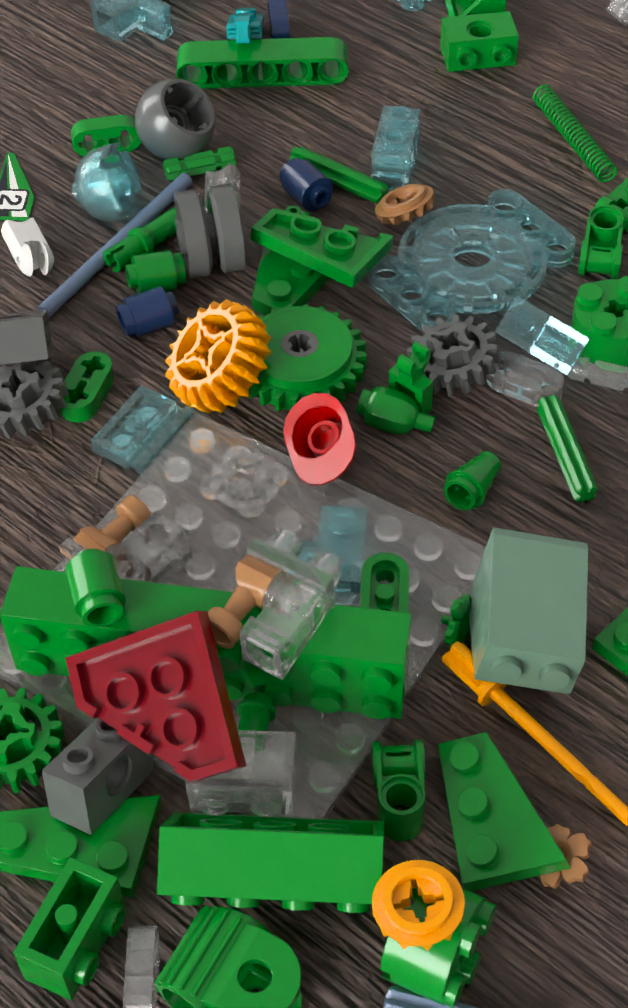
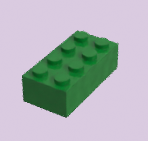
(270, 860)

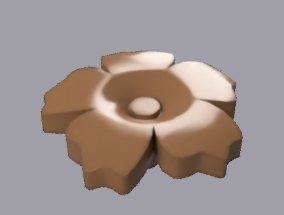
(575, 849)

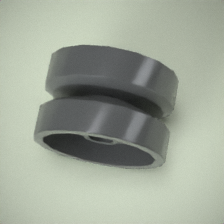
(202, 232)

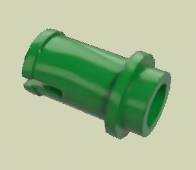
(256, 712)

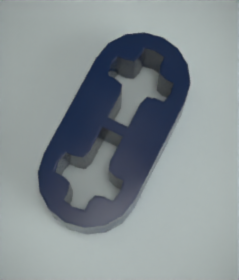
(278, 19)

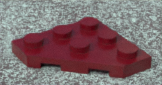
(163, 695)

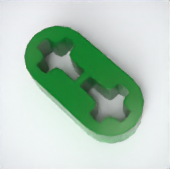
(105, 132)
(94, 389)

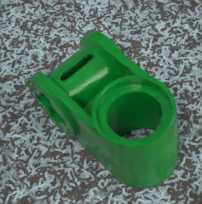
(602, 242)
(399, 780)

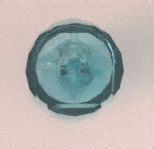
(107, 184)

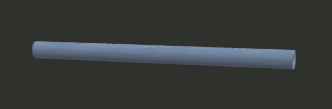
(97, 262)

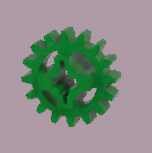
(22, 746)

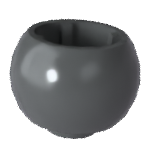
(174, 119)

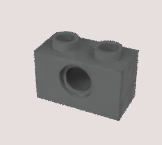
(25, 337)
(94, 776)

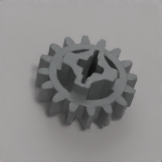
(454, 353)
(30, 396)

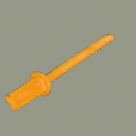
(460, 661)

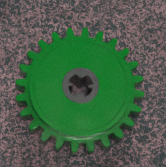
(309, 355)

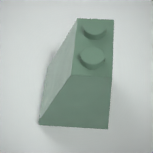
(530, 611)

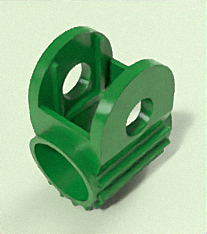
(227, 958)

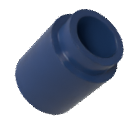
(306, 184)
(147, 311)

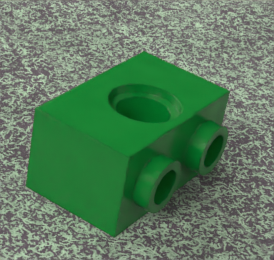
(479, 41)

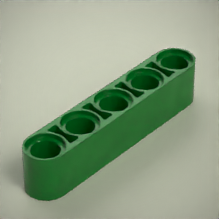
(263, 62)

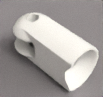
(28, 246)

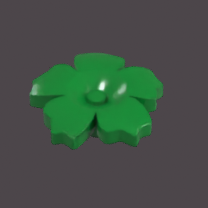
(458, 622)

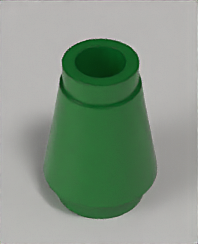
(472, 481)

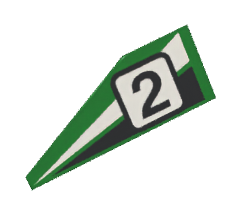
(15, 192)

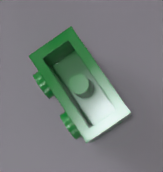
(71, 928)

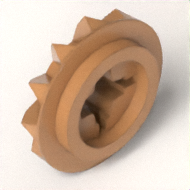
(405, 203)

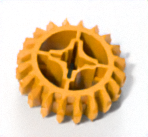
(218, 356)

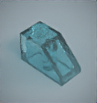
(541, 334)

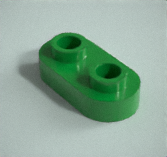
(385, 596)

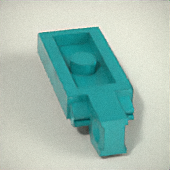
(245, 25)

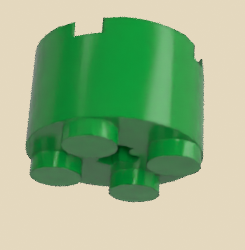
(602, 316)
(448, 964)

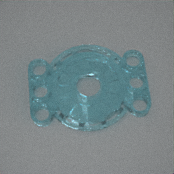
(477, 228)

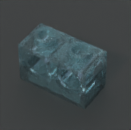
(396, 146)

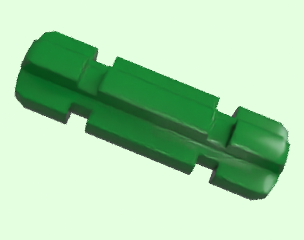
(199, 163)

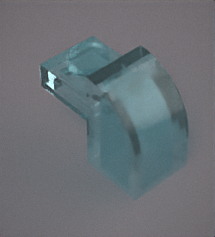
(123, 17)

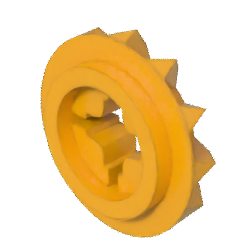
(435, 886)

